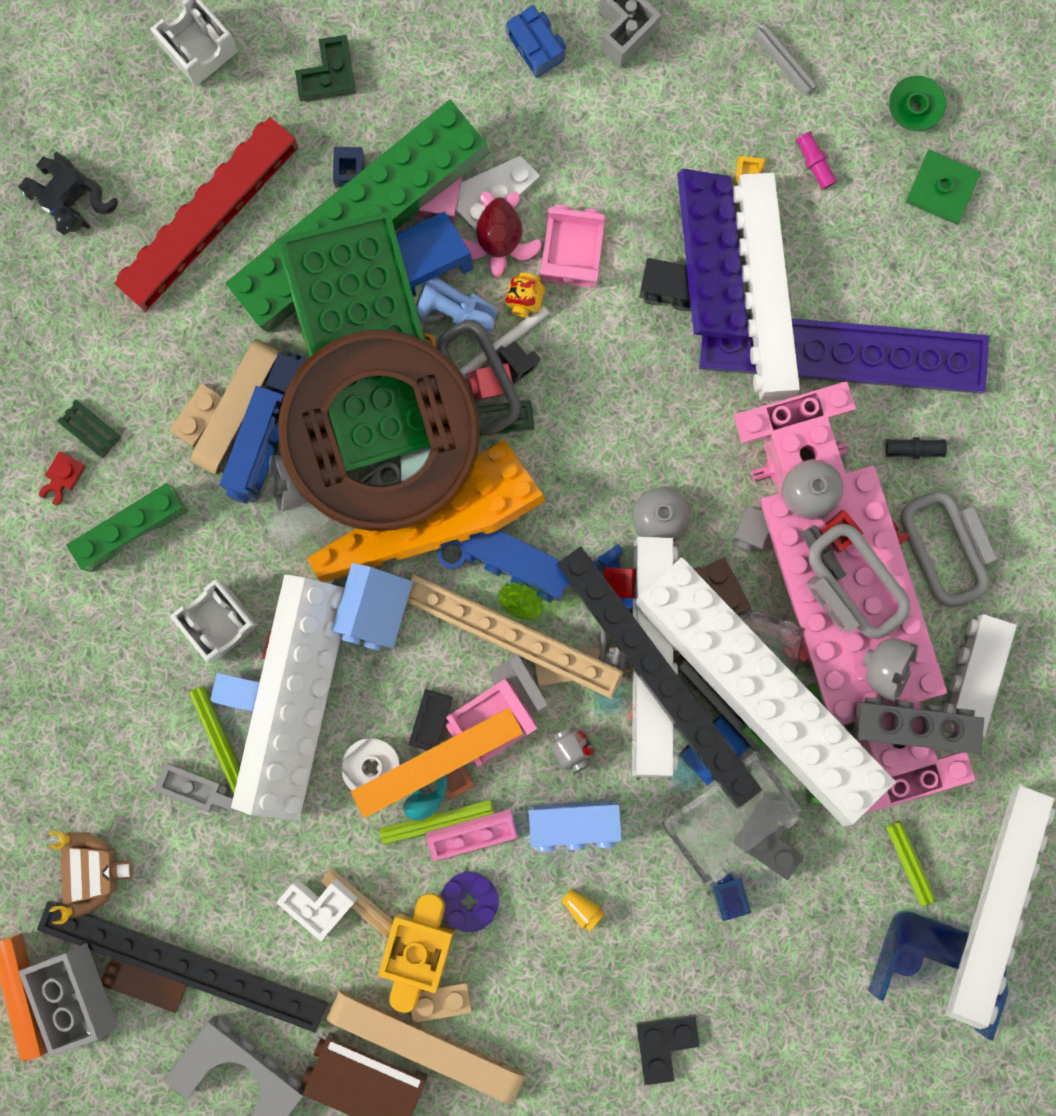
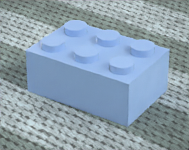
(574, 825)

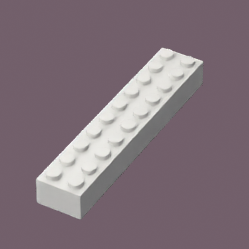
(764, 693)

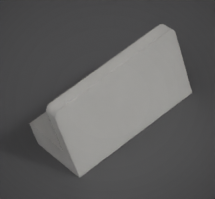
(521, 681)

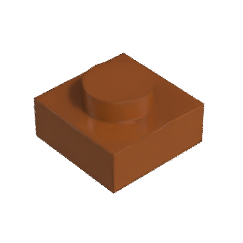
(458, 782)

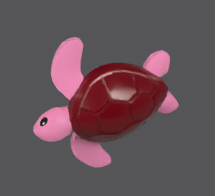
(500, 233)

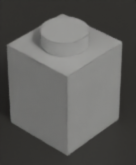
(750, 530)

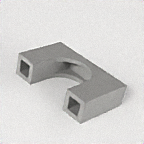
(219, 1045)

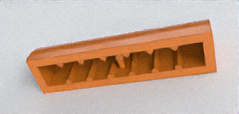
(21, 1016)

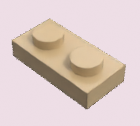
(196, 415)
(446, 1002)

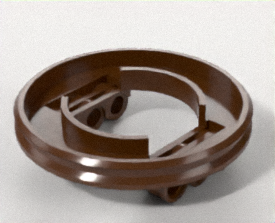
(313, 453)

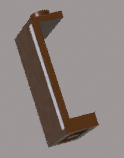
(360, 1082)

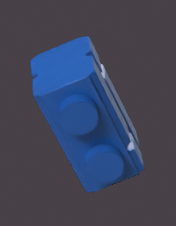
(536, 41)

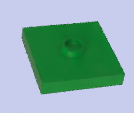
(942, 187)

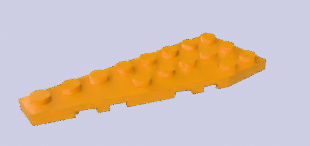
(489, 500)

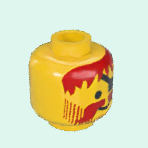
(525, 294)

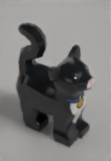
(63, 191)

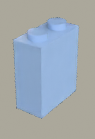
(371, 607)

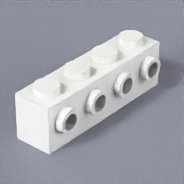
(980, 667)

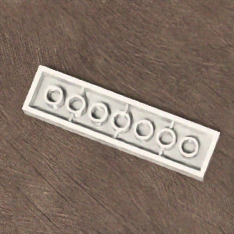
(290, 701)

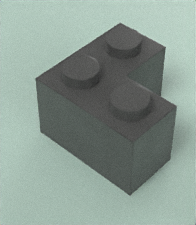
(777, 854)

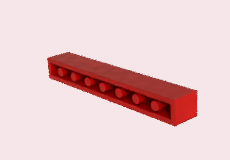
(206, 214)

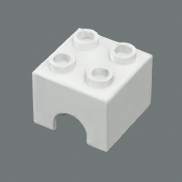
(195, 41)
(215, 621)

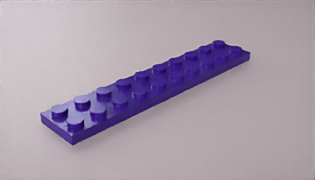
(868, 355)

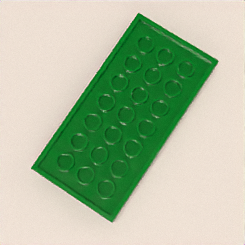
(349, 283)

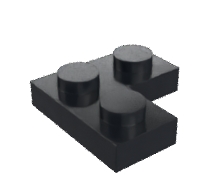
(658, 1039)

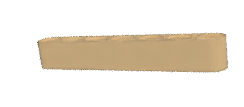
(426, 1048)

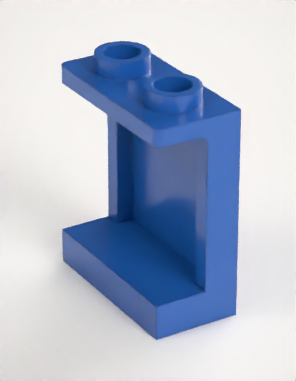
(432, 250)

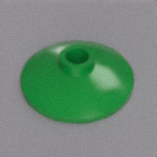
(922, 92)

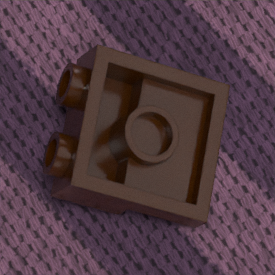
(724, 583)

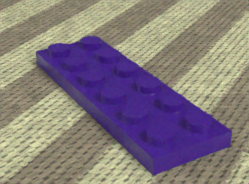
(712, 255)

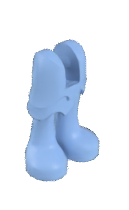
(442, 297)

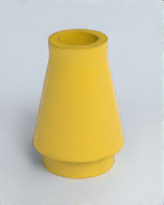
(583, 910)

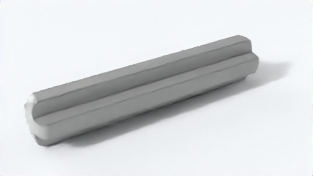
(785, 59)

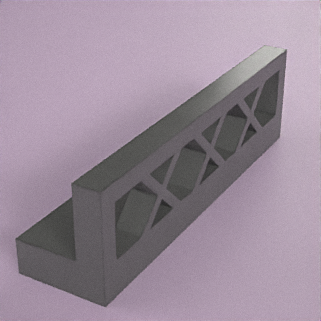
(713, 698)

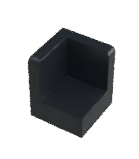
(518, 361)

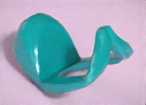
(423, 805)

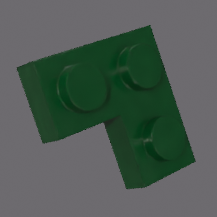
(333, 77)

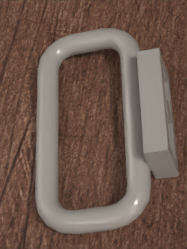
(971, 536)
(835, 599)

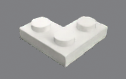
(316, 912)

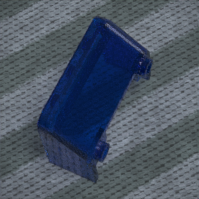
(916, 937)

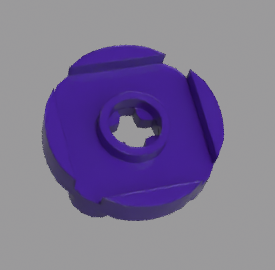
(482, 913)

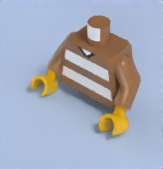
(87, 873)

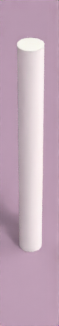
(507, 339)

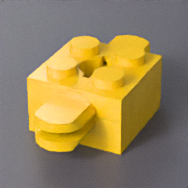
(416, 952)

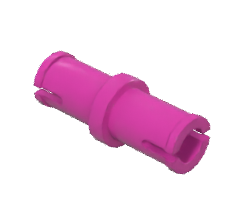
(816, 160)

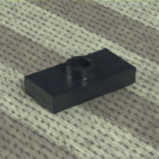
(430, 720)

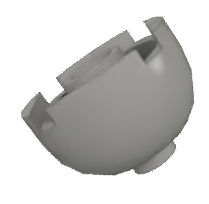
(812, 489)
(285, 493)
(661, 514)
(890, 666)

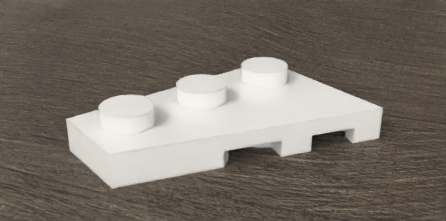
(499, 181)

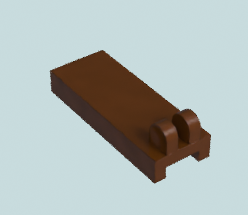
(143, 985)

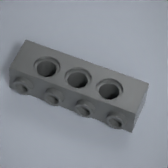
(965, 738)

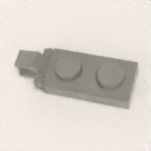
(193, 789)

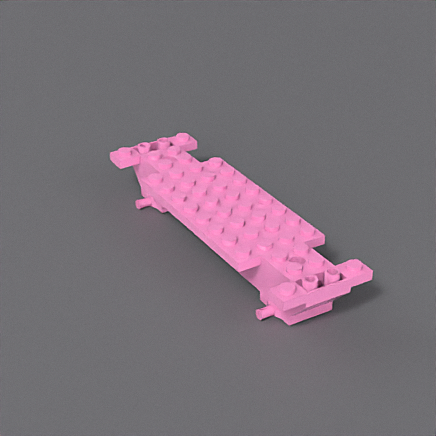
(837, 654)

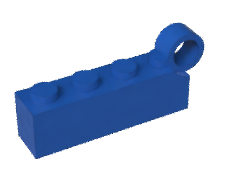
(512, 558)

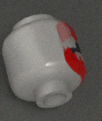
(572, 749)

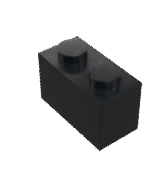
(665, 283)

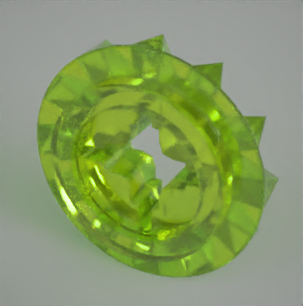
(510, 596)

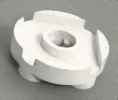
(371, 749)

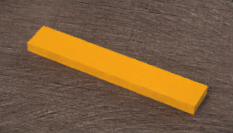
(436, 762)

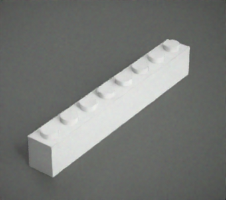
(766, 287)
(651, 726)
(1000, 908)

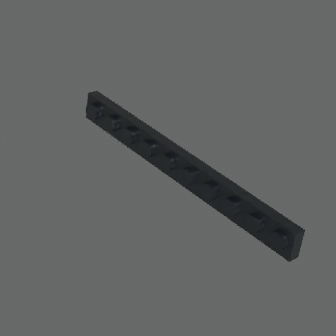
(659, 677)
(186, 967)

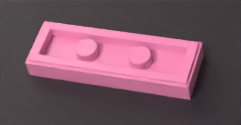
(471, 835)

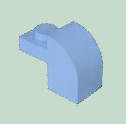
(235, 691)

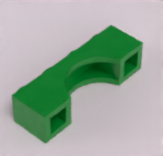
(113, 534)

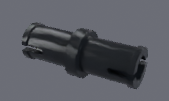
(916, 448)

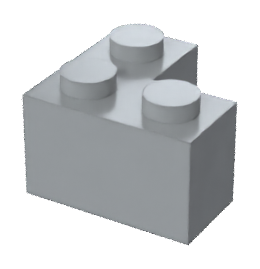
(632, 27)

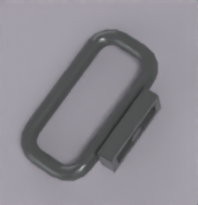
(497, 367)

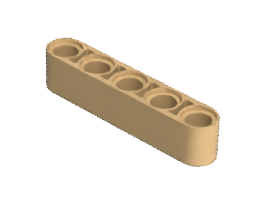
(222, 429)

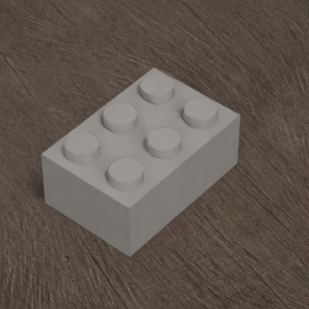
(68, 1000)

